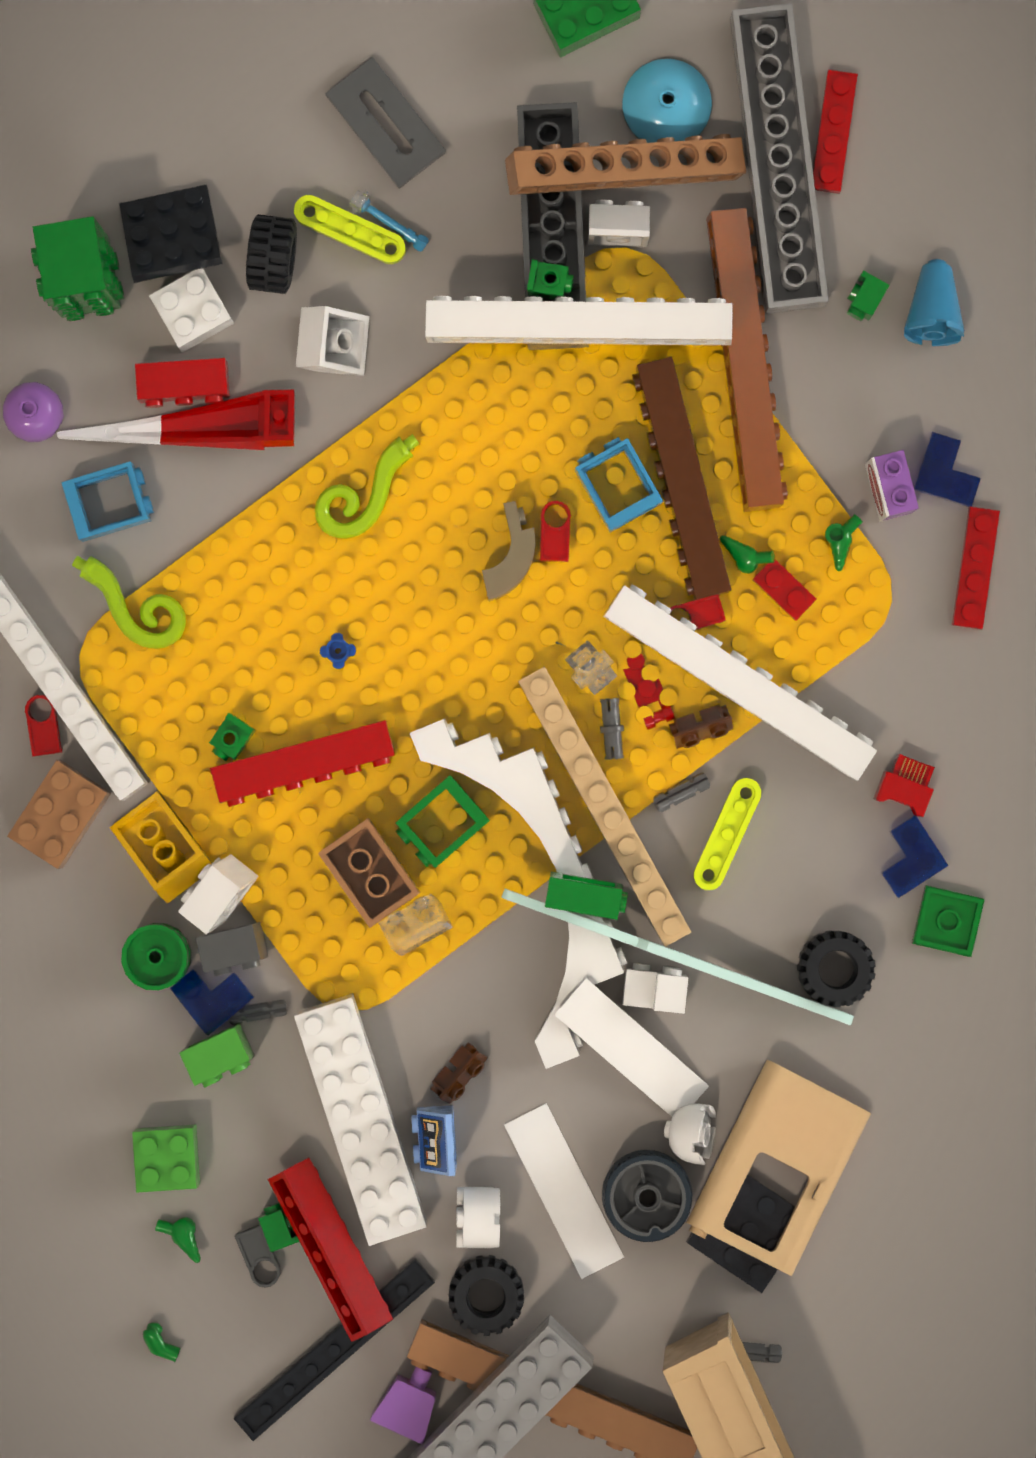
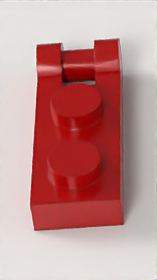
(647, 692)

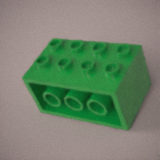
(77, 268)

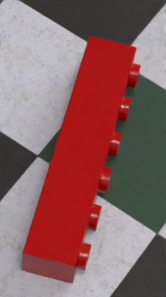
(302, 762)
(330, 1249)

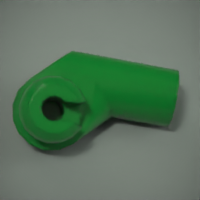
(156, 1345)

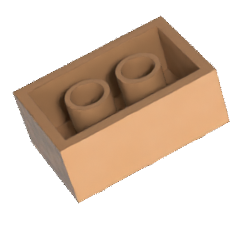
(59, 814)
(369, 872)

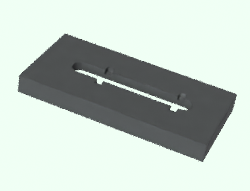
(347, 101)

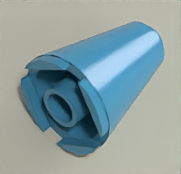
(935, 307)

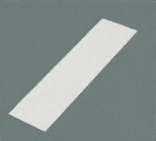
(630, 1048)
(564, 1191)

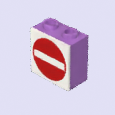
(891, 485)

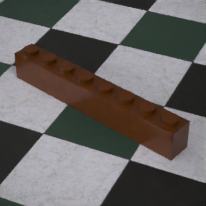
(682, 477)

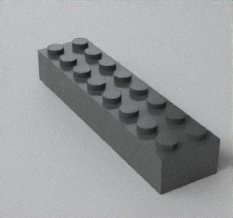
(553, 219)

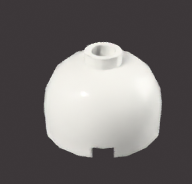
(691, 1133)

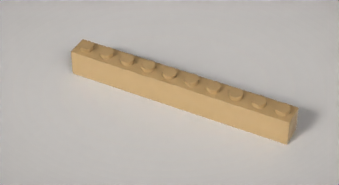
(604, 806)

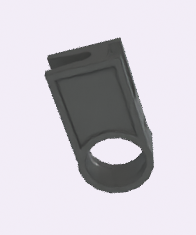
(255, 1249)

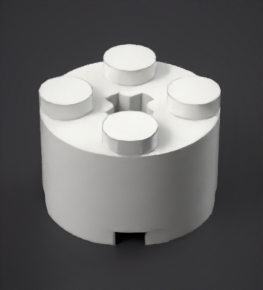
(478, 1217)

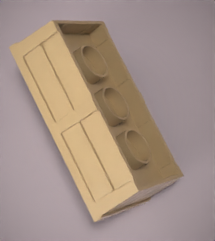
(723, 1395)

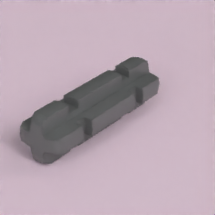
(681, 792)
(259, 1012)
(759, 1352)

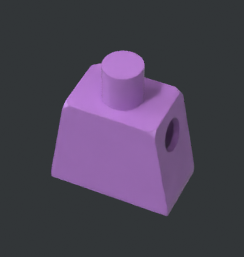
(407, 1406)

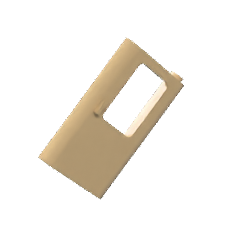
(799, 1128)

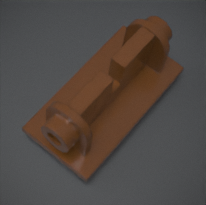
(715, 724)
(468, 1064)

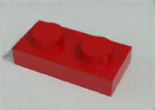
(784, 589)

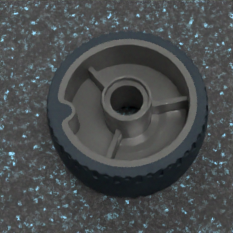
(640, 1172)

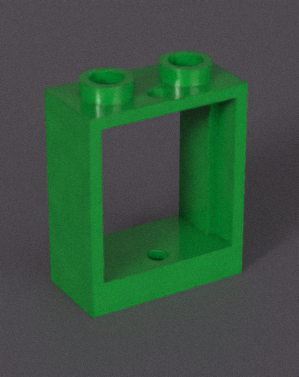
(467, 804)
(585, 895)

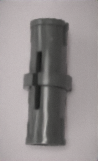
(611, 728)

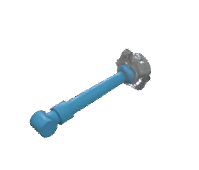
(361, 203)

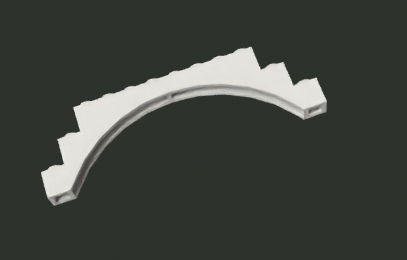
(525, 787)

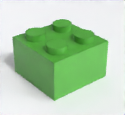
(216, 1055)
(166, 1158)

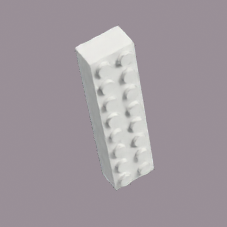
(360, 1119)

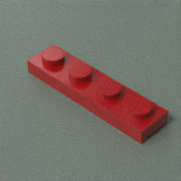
(834, 131)
(975, 568)

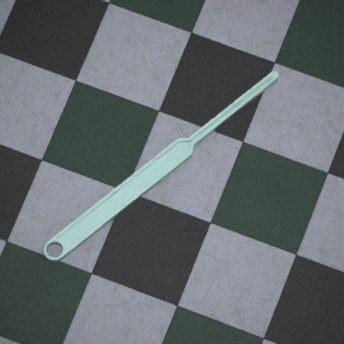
(680, 957)

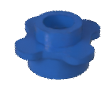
(337, 642)

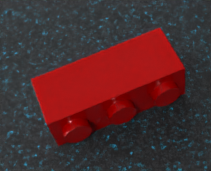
(182, 382)

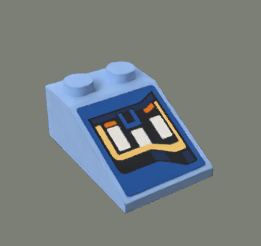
(435, 1139)

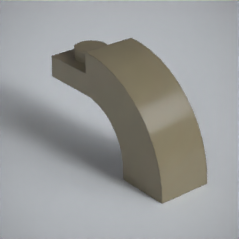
(513, 569)

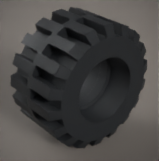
(271, 254)
(857, 984)
(484, 1321)

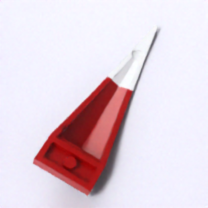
(237, 423)

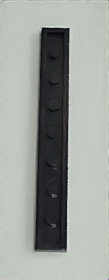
(327, 1356)

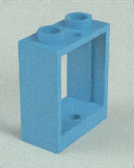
(77, 509)
(632, 512)

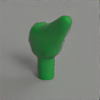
(840, 539)
(746, 556)
(182, 1234)

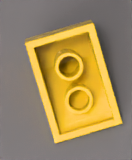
(161, 847)

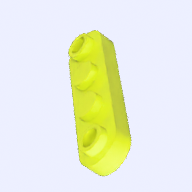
(349, 229)
(727, 834)

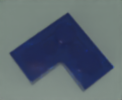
(939, 478)
(921, 858)
(212, 1007)

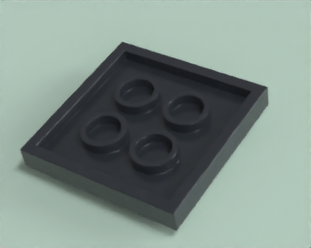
(170, 233)
(757, 1217)

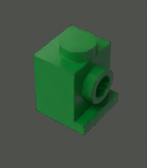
(540, 288)
(866, 297)
(242, 734)
(277, 1228)

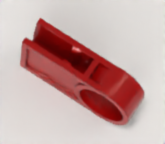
(555, 540)
(704, 611)
(43, 735)

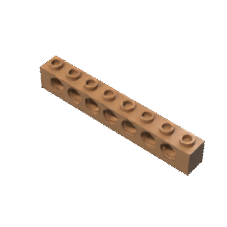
(525, 179)

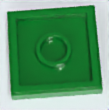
(948, 921)

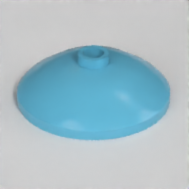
(651, 117)

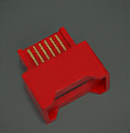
(907, 784)

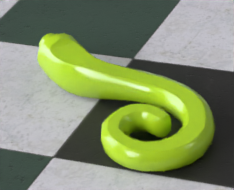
(390, 460)
(104, 579)

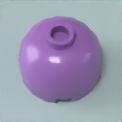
(32, 412)

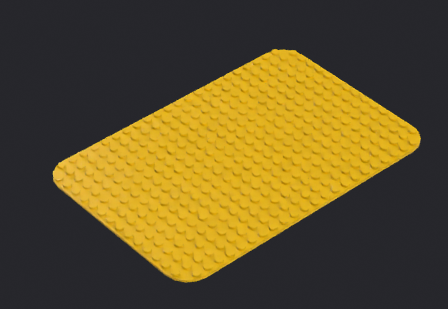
(432, 646)

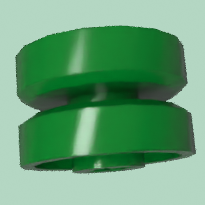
(174, 954)

